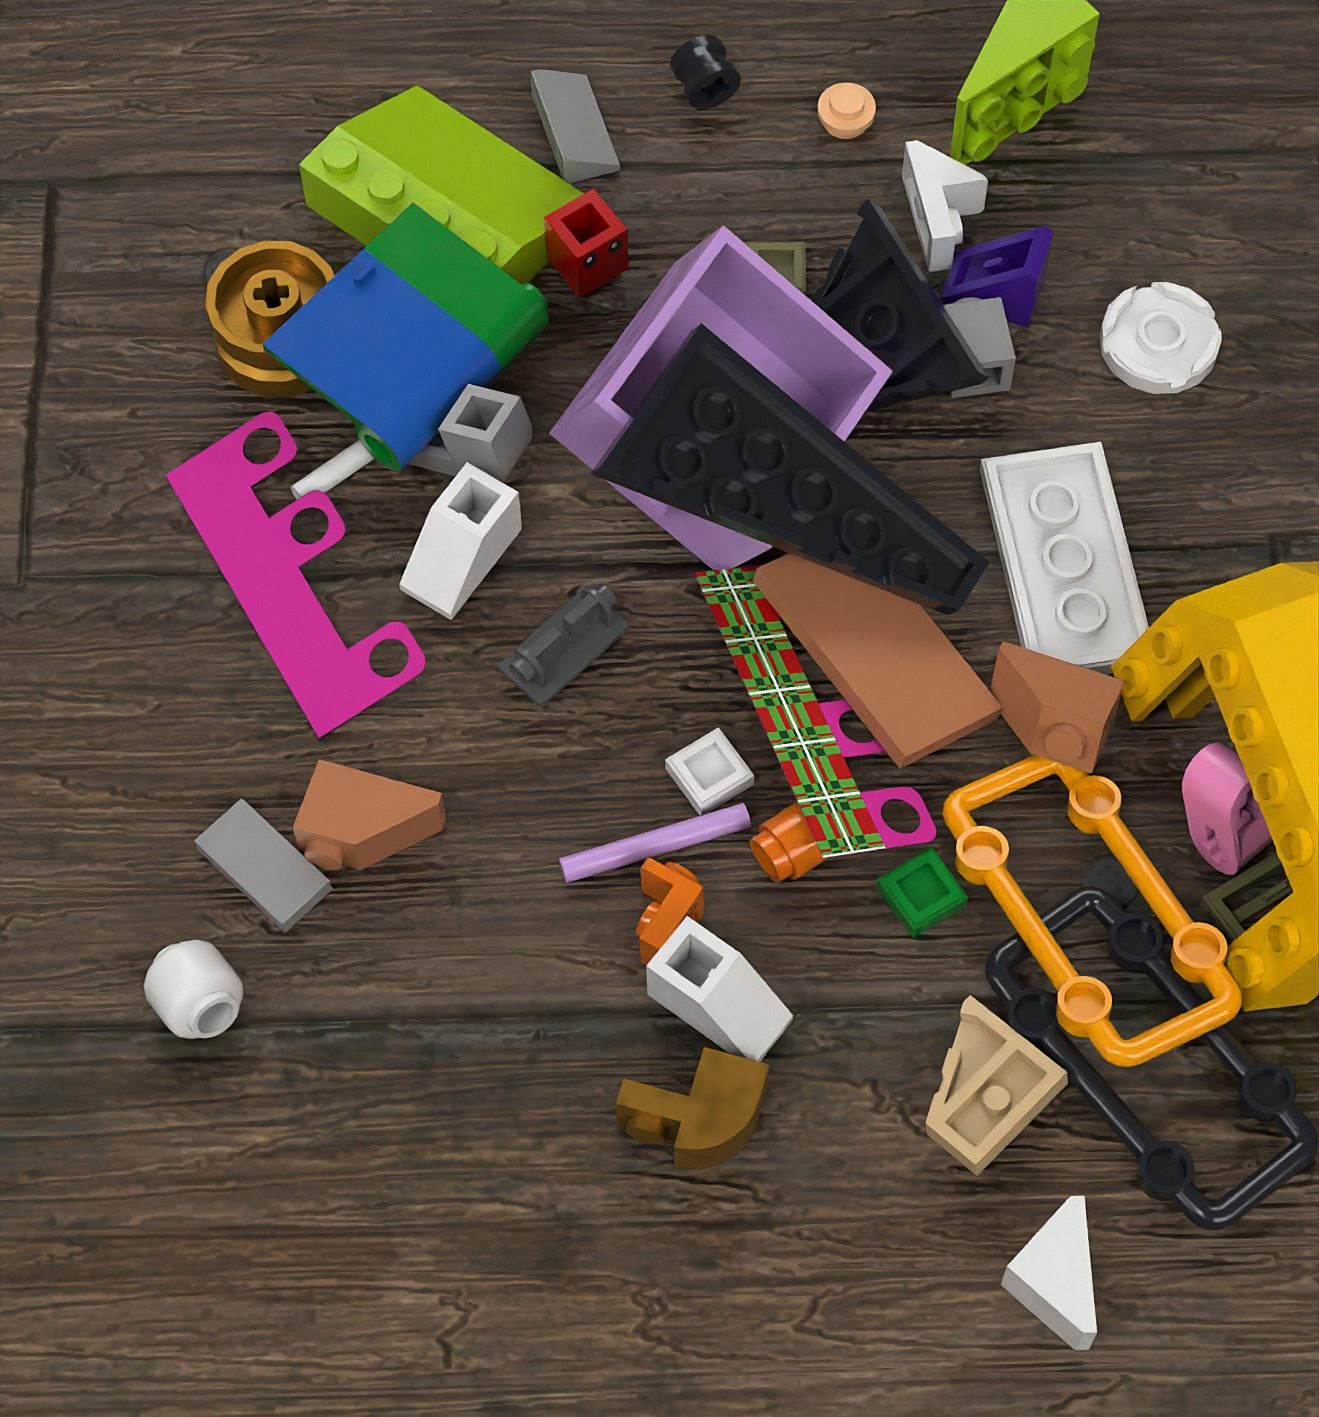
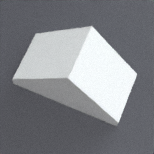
(1056, 1277)

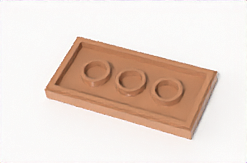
(880, 657)

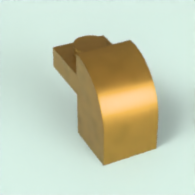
(709, 1122)

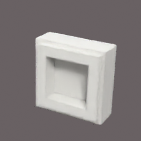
(709, 772)

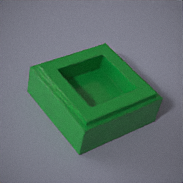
(922, 892)

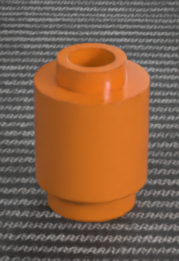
(786, 845)

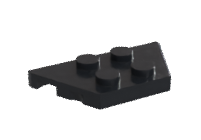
(896, 315)

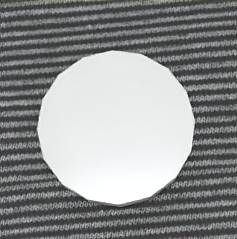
(1160, 338)

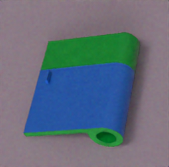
(408, 333)

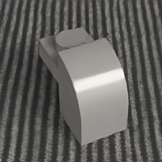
(480, 429)

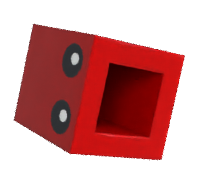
(586, 243)

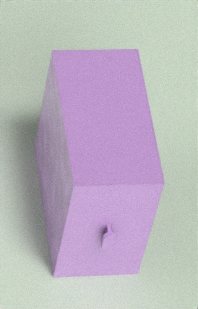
(762, 321)

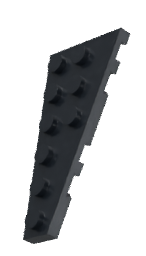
(757, 462)

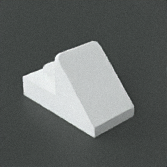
(938, 195)

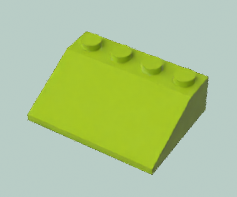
(445, 165)

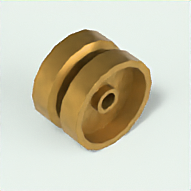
(251, 300)

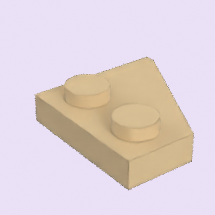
(989, 1088)

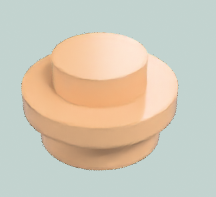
(846, 110)

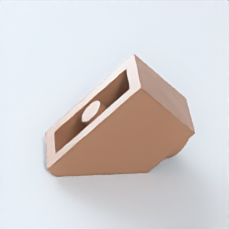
(1056, 705)
(362, 817)

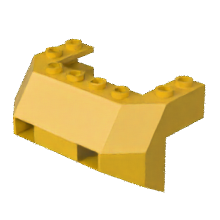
(1259, 657)

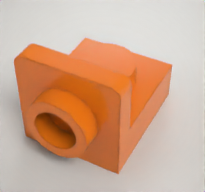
(679, 896)

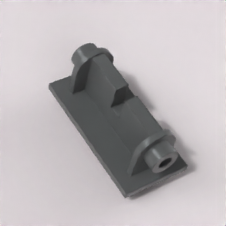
(565, 644)

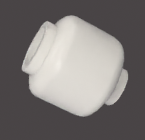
(193, 989)

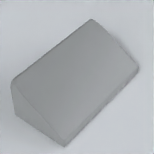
(573, 125)

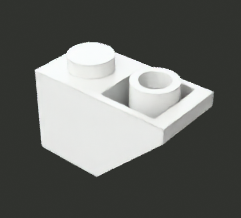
(461, 540)
(716, 992)

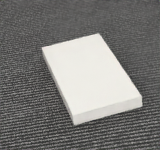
(1065, 554)

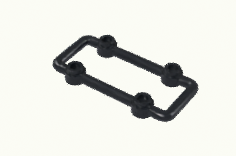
(1163, 1166)

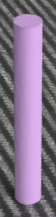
(654, 843)

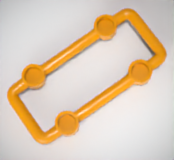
(1084, 1001)

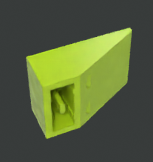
(1026, 67)

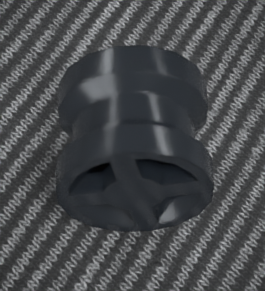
(705, 72)

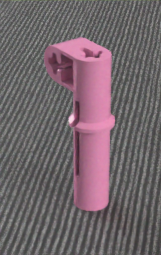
(1223, 810)

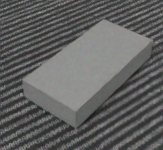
(263, 865)

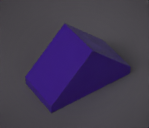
(1003, 269)

